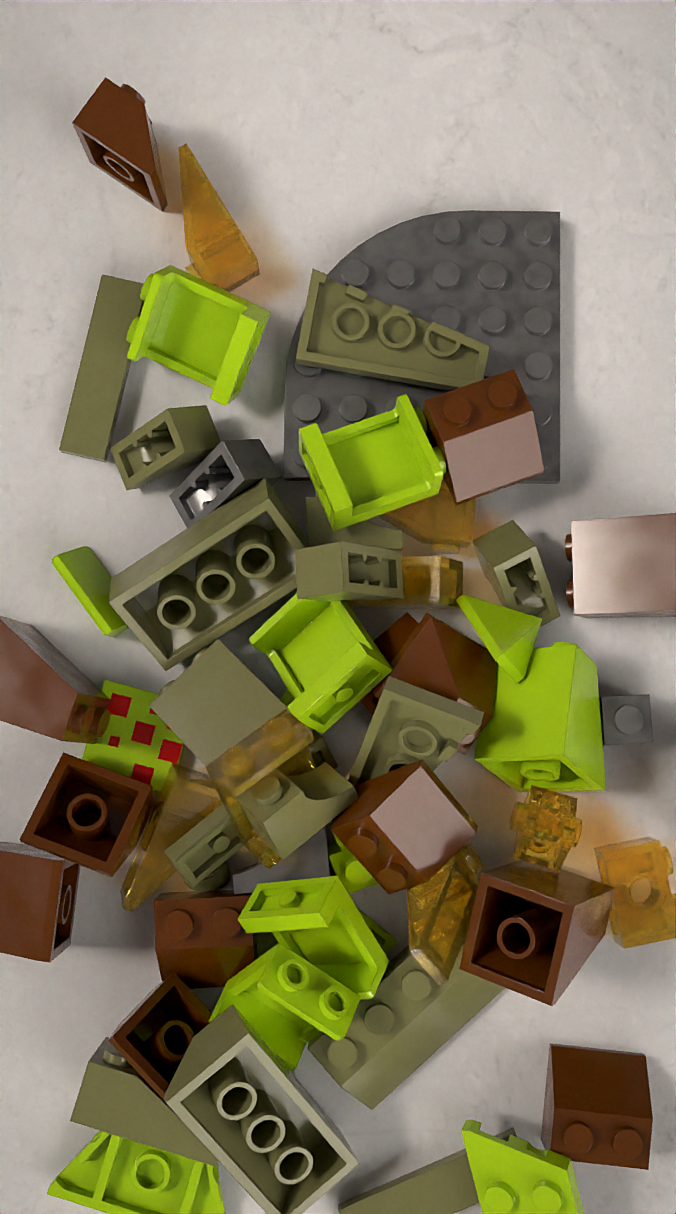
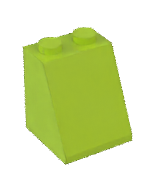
(547, 724)

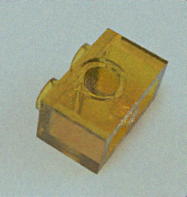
(621, 867)

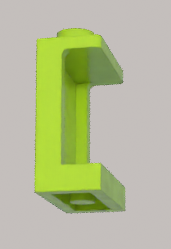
(197, 331)
(372, 464)
(321, 658)
(321, 926)
(289, 1002)

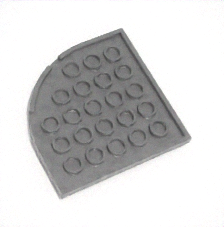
(471, 273)

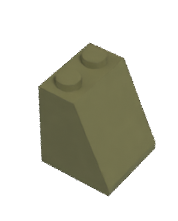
(215, 703)

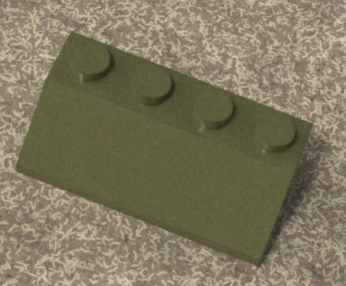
(210, 575)
(400, 1027)
(257, 1117)

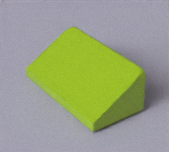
(91, 586)

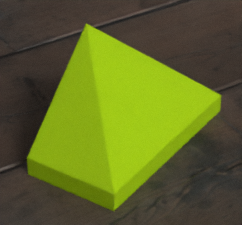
(505, 632)

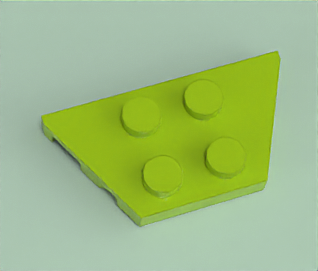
(518, 1176)
(138, 1179)

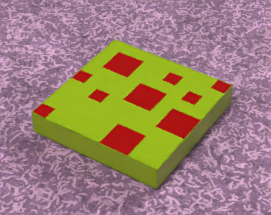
(136, 738)

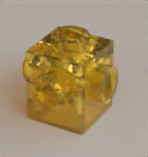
(549, 818)

